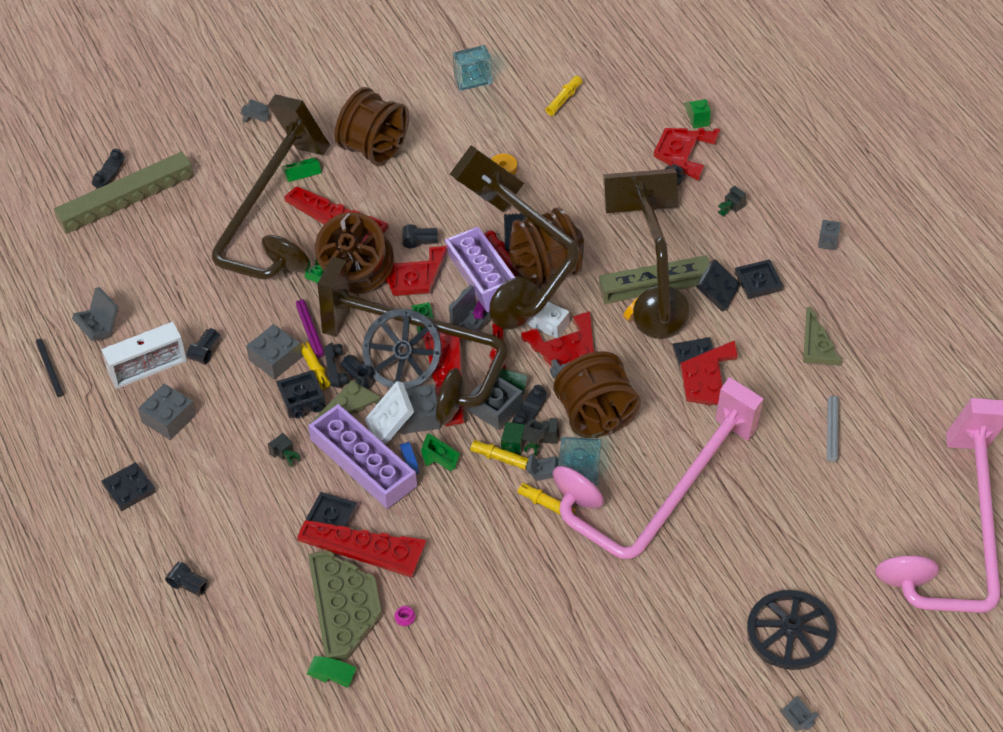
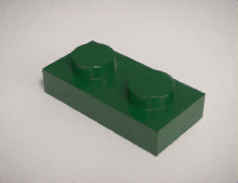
(515, 378)

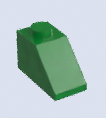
(698, 113)

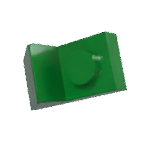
(438, 451)

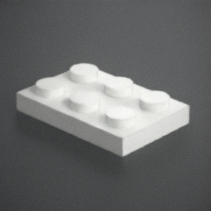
(390, 413)

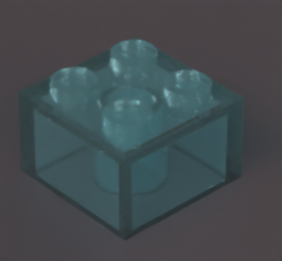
(472, 67)
(582, 456)

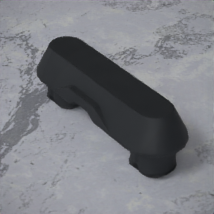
(109, 169)
(336, 379)
(531, 405)

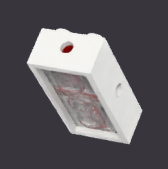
(144, 355)

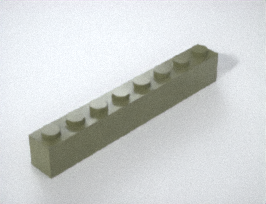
(123, 192)

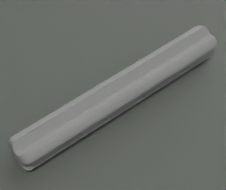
(832, 429)

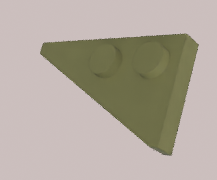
(817, 346)
(352, 399)

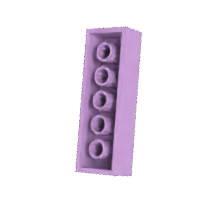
(478, 263)
(362, 456)

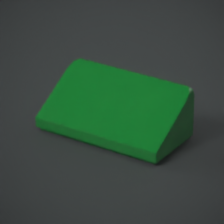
(301, 169)

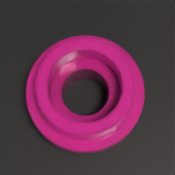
(404, 611)

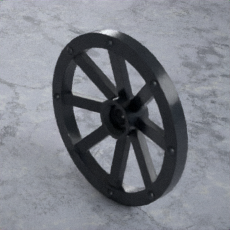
(399, 345)
(791, 631)

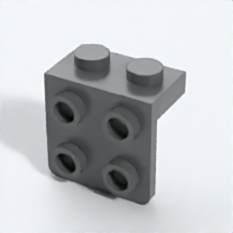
(462, 311)
(100, 318)

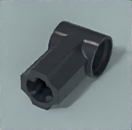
(413, 236)
(203, 348)
(358, 371)
(183, 577)

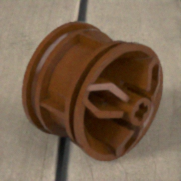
(371, 126)
(377, 247)
(539, 255)
(596, 394)

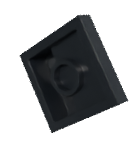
(301, 394)

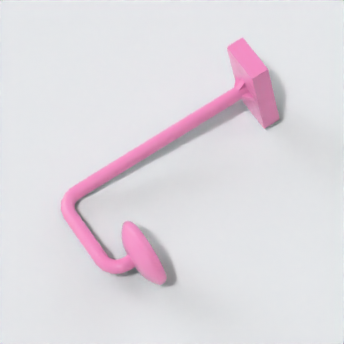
(736, 412)
(972, 429)

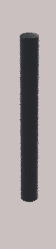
(49, 367)

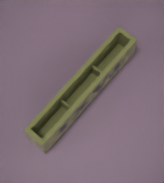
(633, 282)

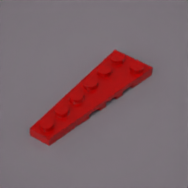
(320, 207)
(450, 359)
(379, 550)

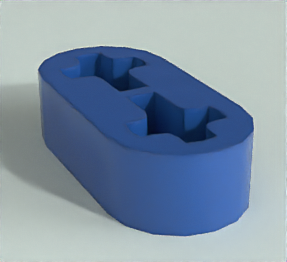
(408, 456)

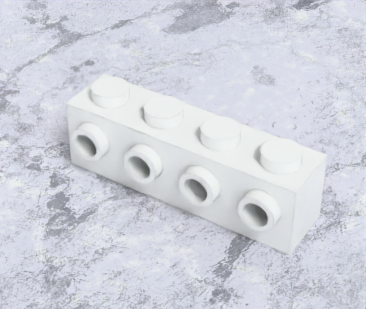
(551, 320)

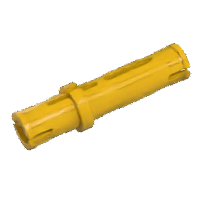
(567, 91)
(314, 365)
(494, 452)
(539, 497)

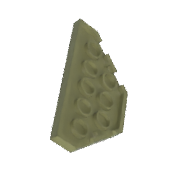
(344, 602)

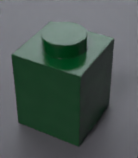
(512, 438)

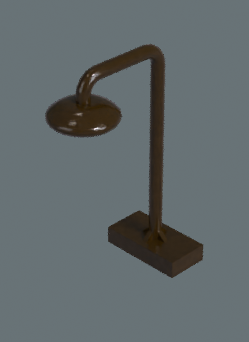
(305, 135)
(519, 297)
(336, 304)
(662, 308)

